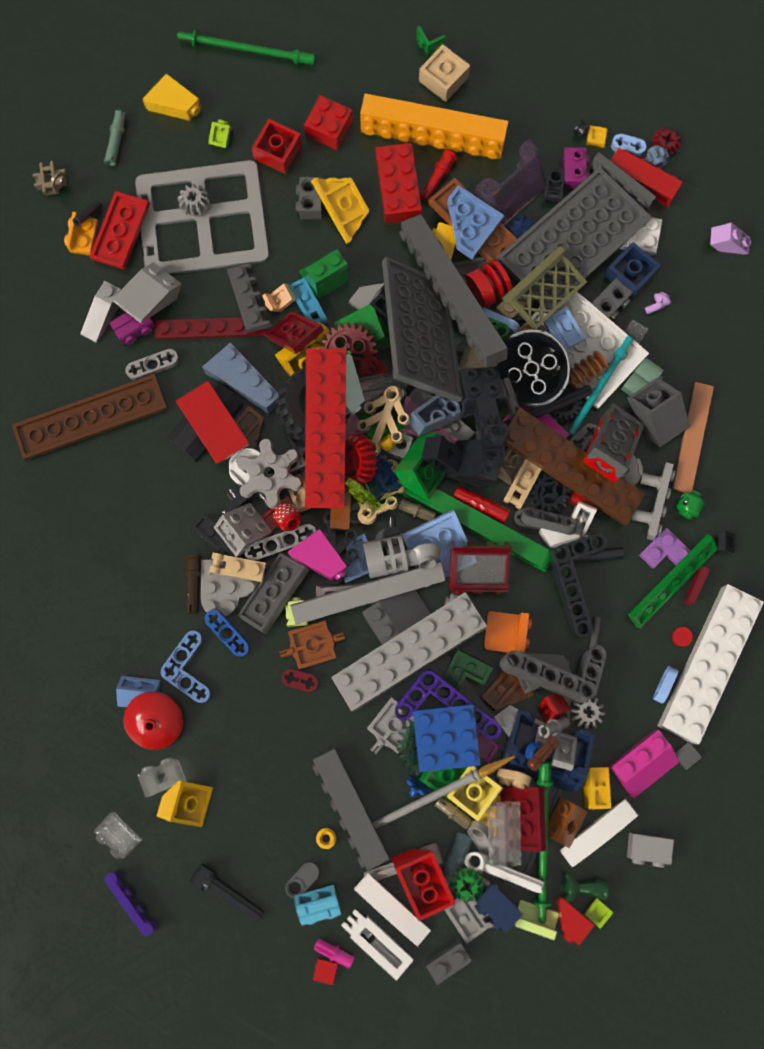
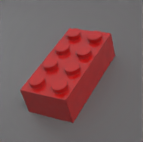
(398, 182)

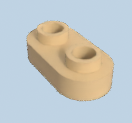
(515, 778)

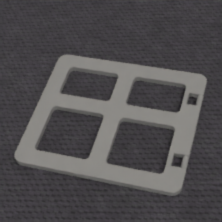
(207, 258)

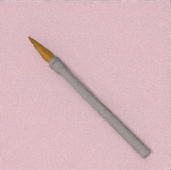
(468, 779)

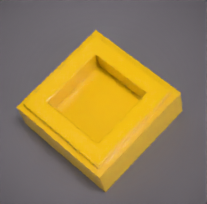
(596, 136)

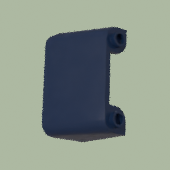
(524, 732)

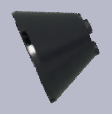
(536, 367)

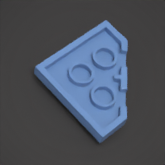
(471, 221)

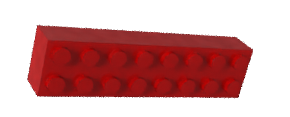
(325, 428)

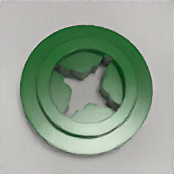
(469, 875)

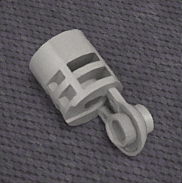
(389, 556)

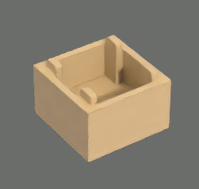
(444, 73)

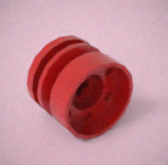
(488, 283)

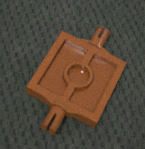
(312, 645)

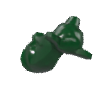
(588, 888)

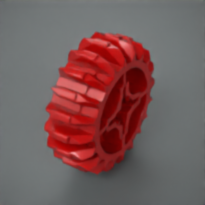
(359, 459)

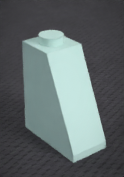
(354, 393)

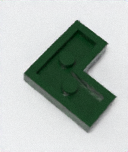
(466, 665)

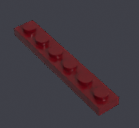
(204, 329)

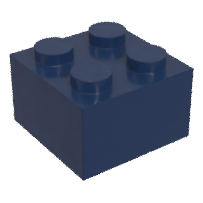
(633, 269)

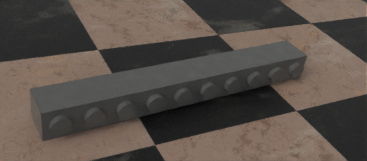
(453, 291)

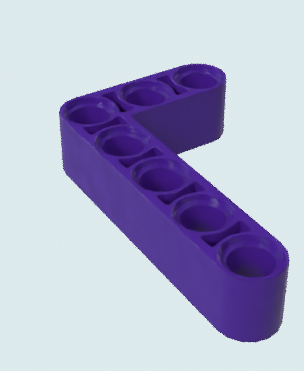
(449, 700)

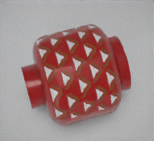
(287, 517)

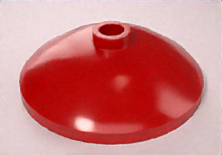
(161, 712)

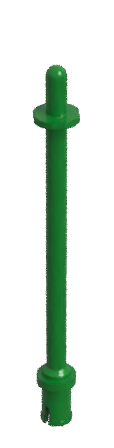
(296, 56)
(542, 902)

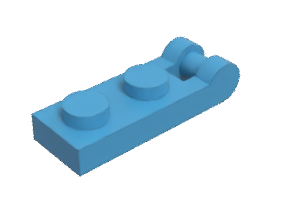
(307, 301)

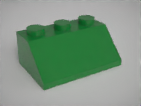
(416, 473)

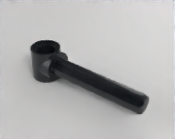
(205, 878)

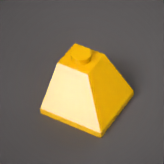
(185, 803)

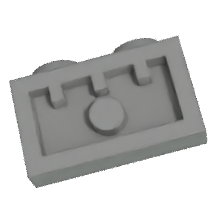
(241, 528)

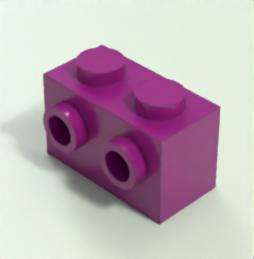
(574, 167)

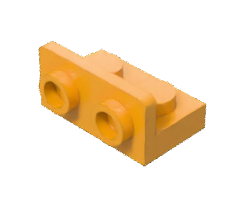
(81, 238)

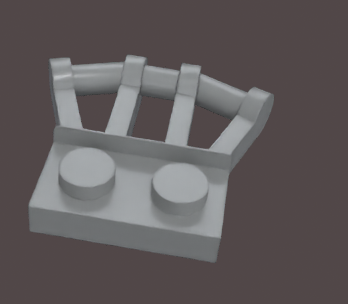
(467, 918)

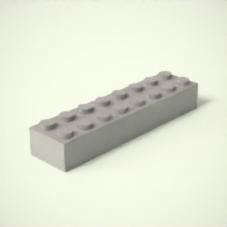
(409, 652)

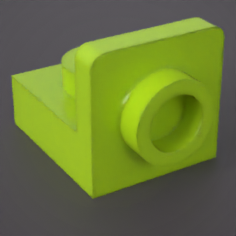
(220, 133)

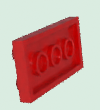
(119, 230)

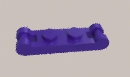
(133, 909)

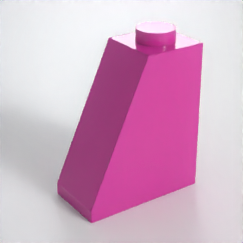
(319, 556)

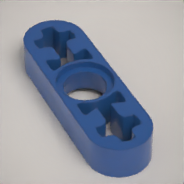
(232, 647)

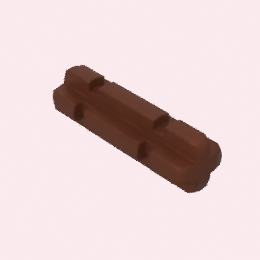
(543, 753)

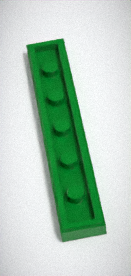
(673, 581)

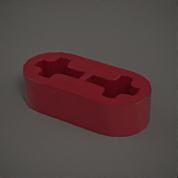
(301, 676)

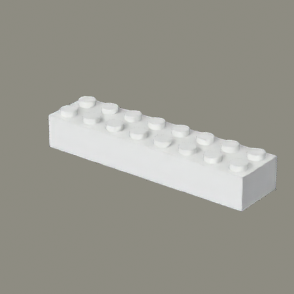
(710, 664)

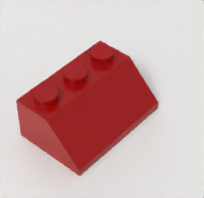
(423, 882)

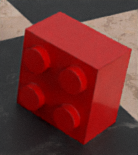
(328, 122)
(277, 146)

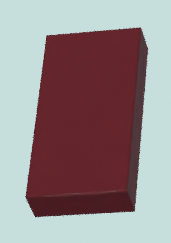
(696, 586)

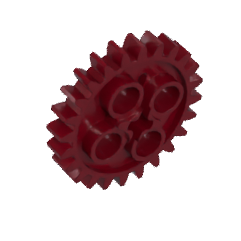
(352, 337)

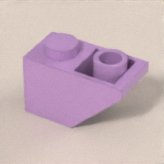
(730, 239)

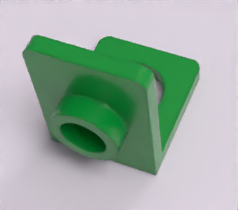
(426, 45)

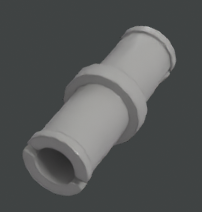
(554, 727)

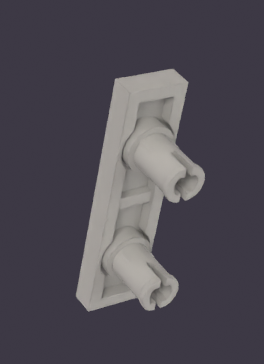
(659, 510)

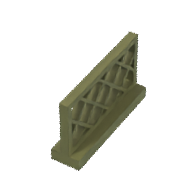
(538, 274)

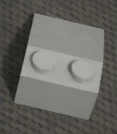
(148, 292)

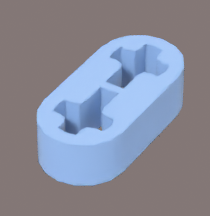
(629, 143)
(665, 684)

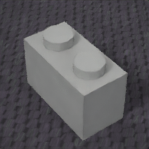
(650, 849)

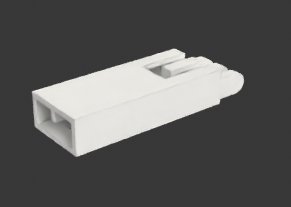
(382, 949)

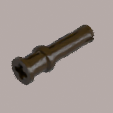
(192, 573)

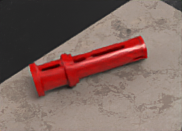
(442, 168)

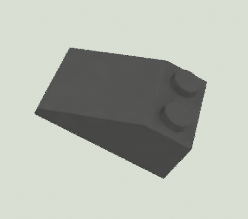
(395, 615)

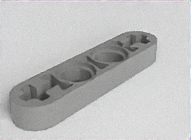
(279, 539)

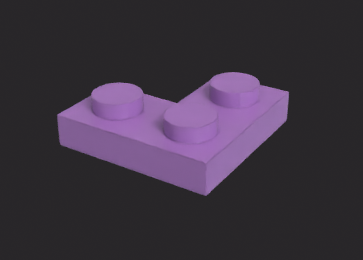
(664, 545)

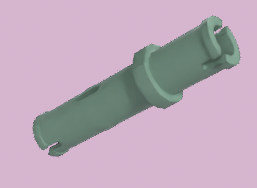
(115, 137)

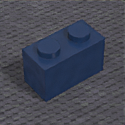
(498, 907)

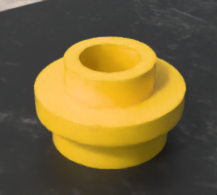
(326, 845)

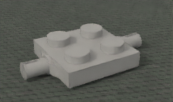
(387, 726)

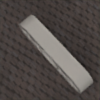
(163, 355)

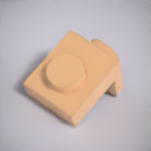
(279, 298)

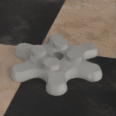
(269, 486)

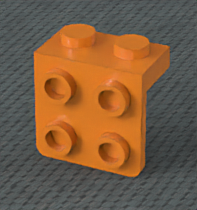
(507, 632)

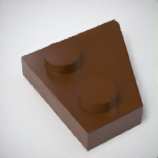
(250, 425)

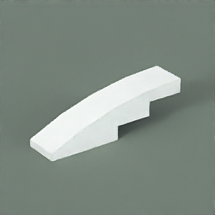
(599, 832)
(392, 909)

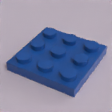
(446, 737)

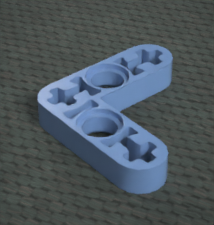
(180, 673)

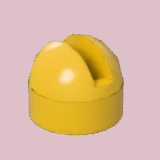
(387, 443)

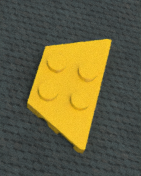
(342, 203)

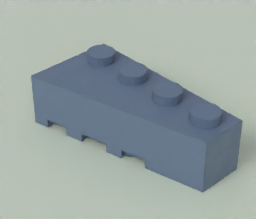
(236, 373)
(436, 414)

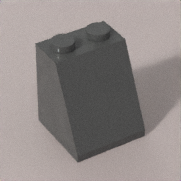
(660, 410)

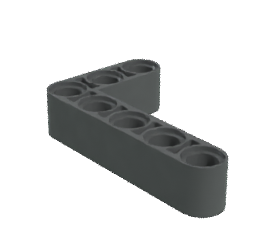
(557, 675)

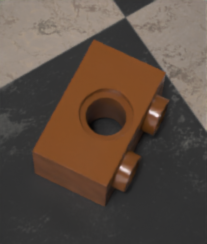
(565, 822)

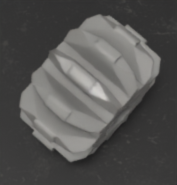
(197, 194)
(583, 717)

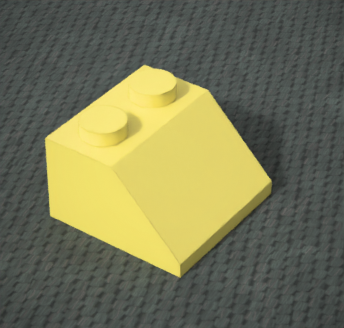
(477, 796)

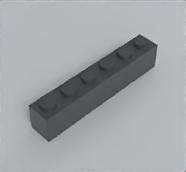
(352, 812)

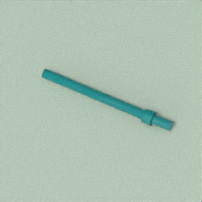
(619, 355)

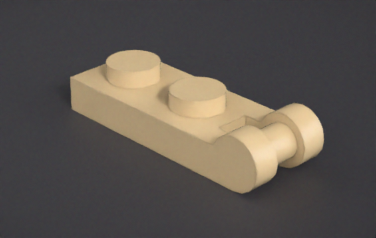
(522, 483)
(238, 567)

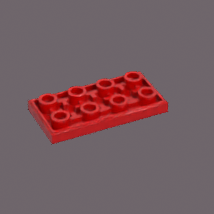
(212, 422)

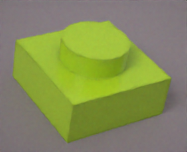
(598, 913)

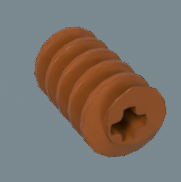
(587, 368)

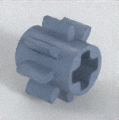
(657, 156)

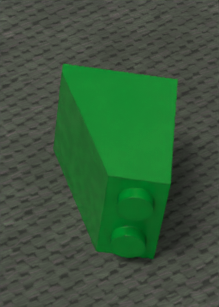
(326, 273)
(371, 320)

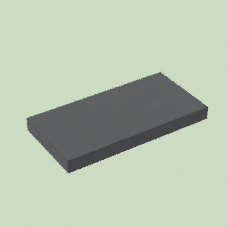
(274, 593)

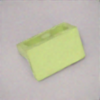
(530, 921)

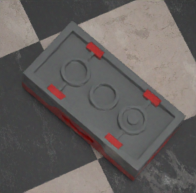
(613, 443)

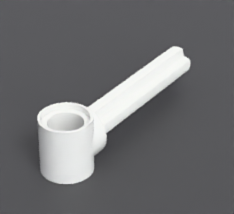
(504, 873)

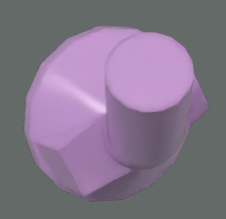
(661, 299)

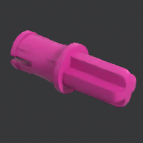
(334, 953)

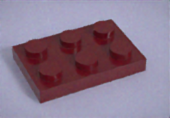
(294, 332)

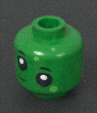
(691, 505)

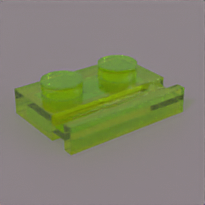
(362, 495)

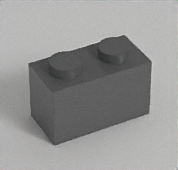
(448, 962)

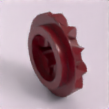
(675, 140)

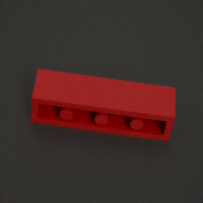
(650, 177)

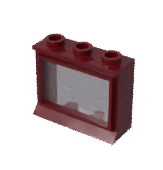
(479, 568)

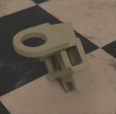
(54, 179)

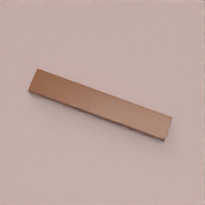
(692, 438)

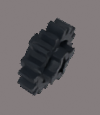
(545, 500)

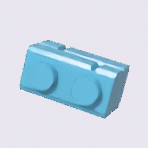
(317, 905)

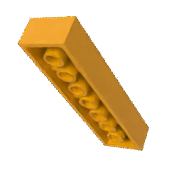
(433, 126)

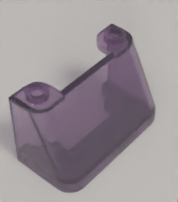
(517, 188)

